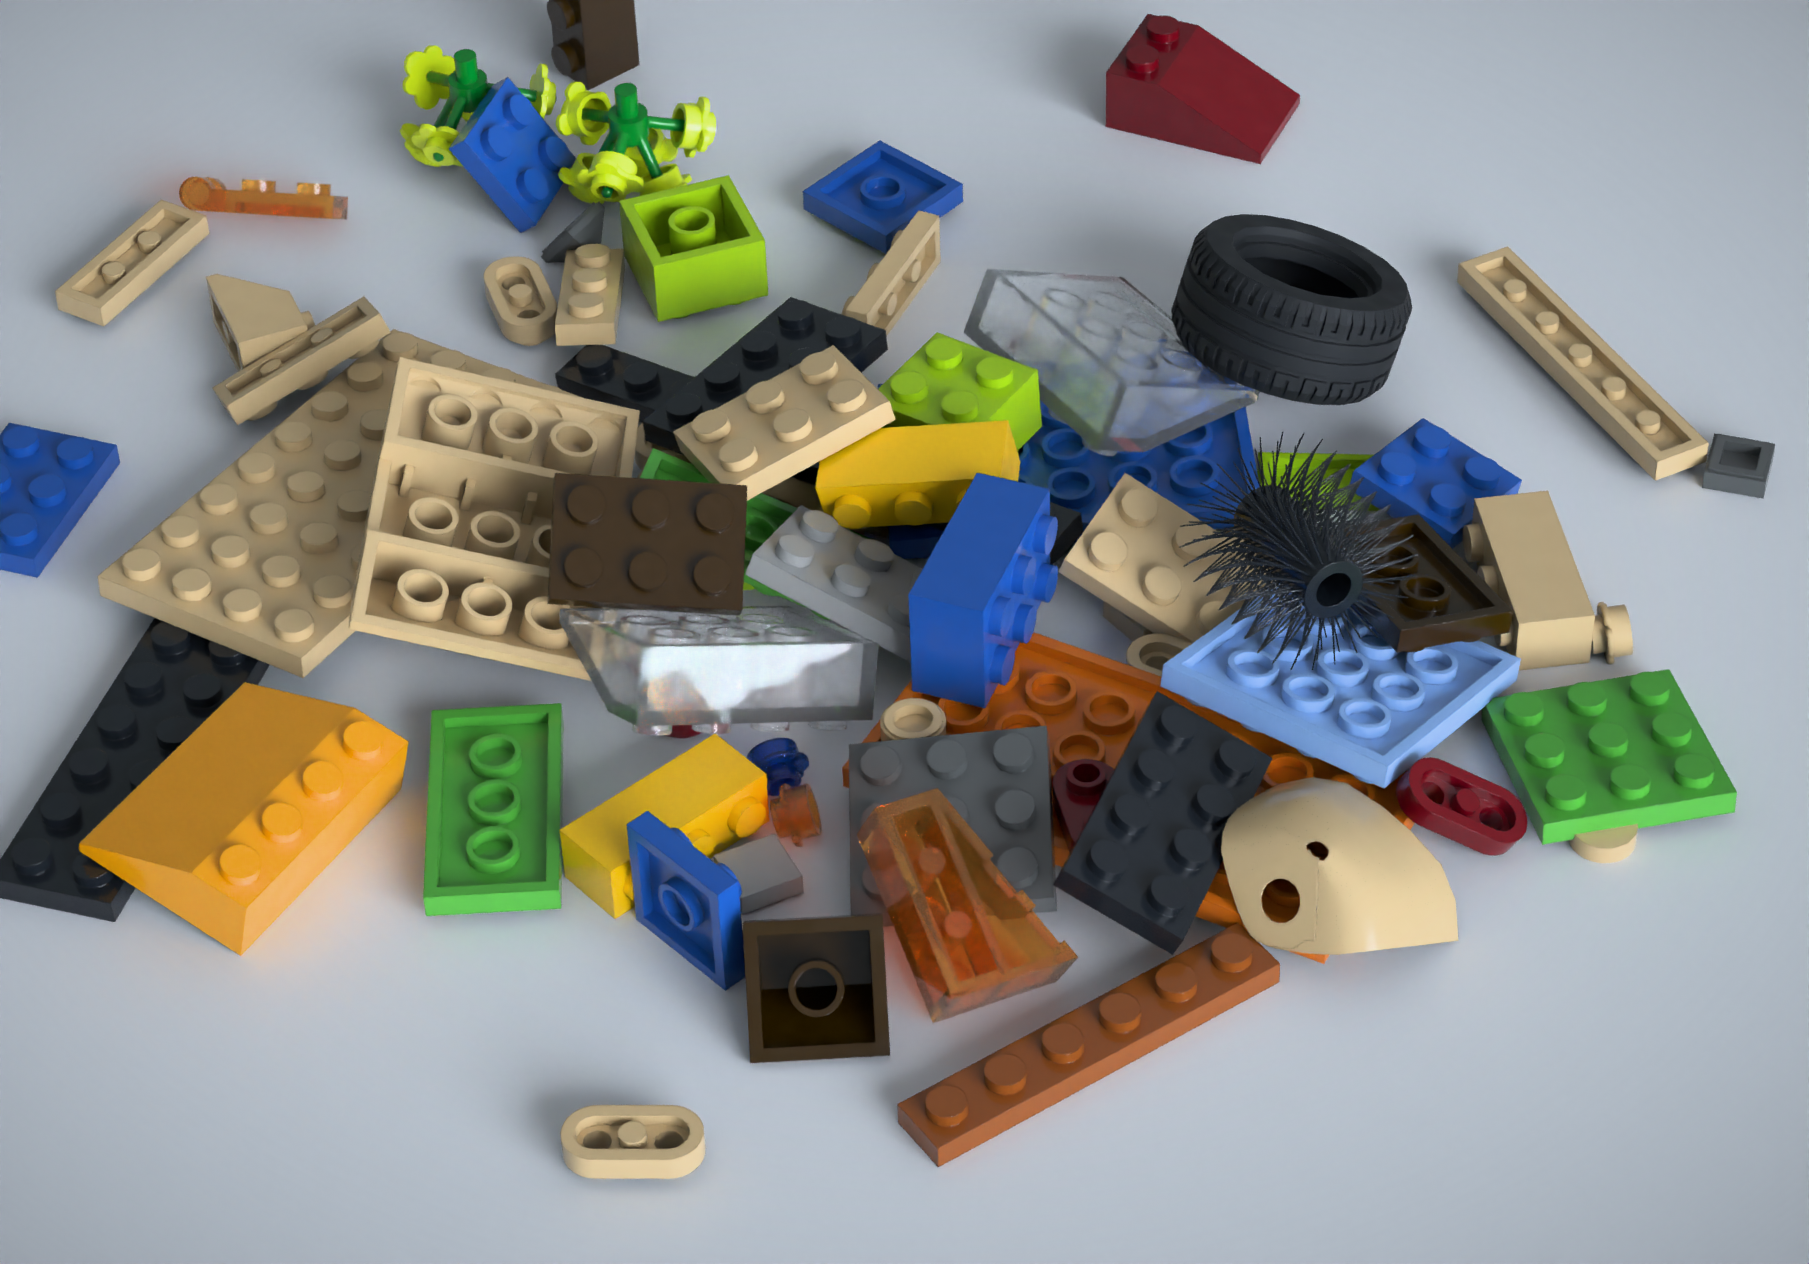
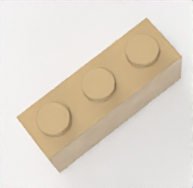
(1533, 571)

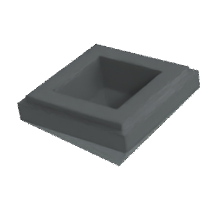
(582, 231)

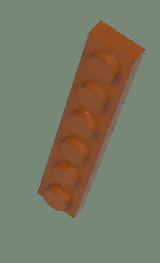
(1087, 1044)

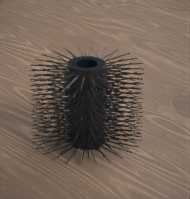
(1297, 551)

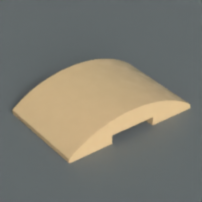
(466, 512)

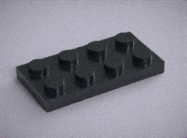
(764, 352)
(1162, 823)

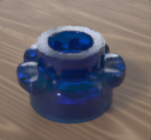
(780, 762)

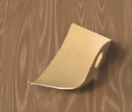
(1366, 895)

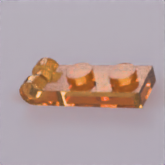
(261, 198)

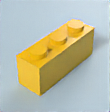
(913, 472)
(703, 792)

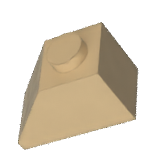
(253, 317)

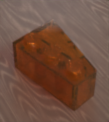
(954, 910)

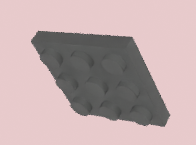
(990, 778)

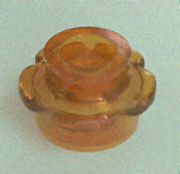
(796, 813)

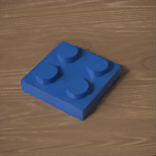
(513, 154)
(880, 194)
(1433, 477)
(687, 899)

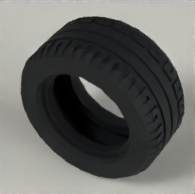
(1291, 309)

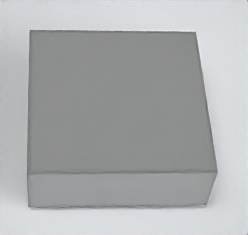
(763, 872)

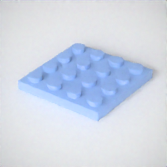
(1362, 714)

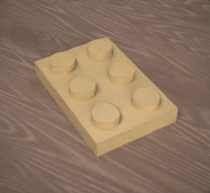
(785, 423)
(1136, 563)

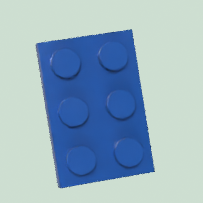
(45, 491)

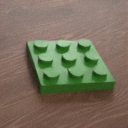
(1607, 756)

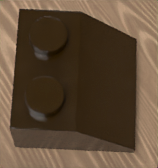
(593, 39)
(816, 988)

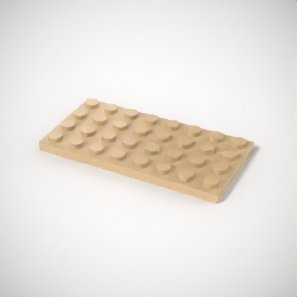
(277, 536)

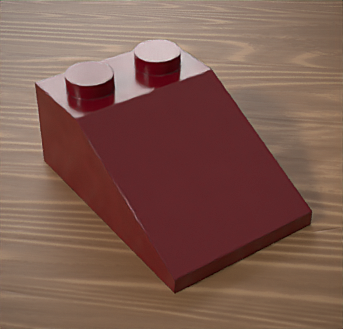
(1195, 92)

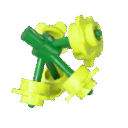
(633, 145)

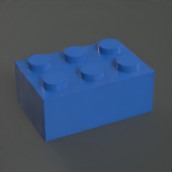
(982, 590)

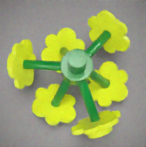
(464, 86)

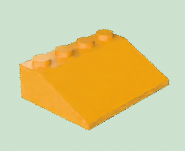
(251, 809)

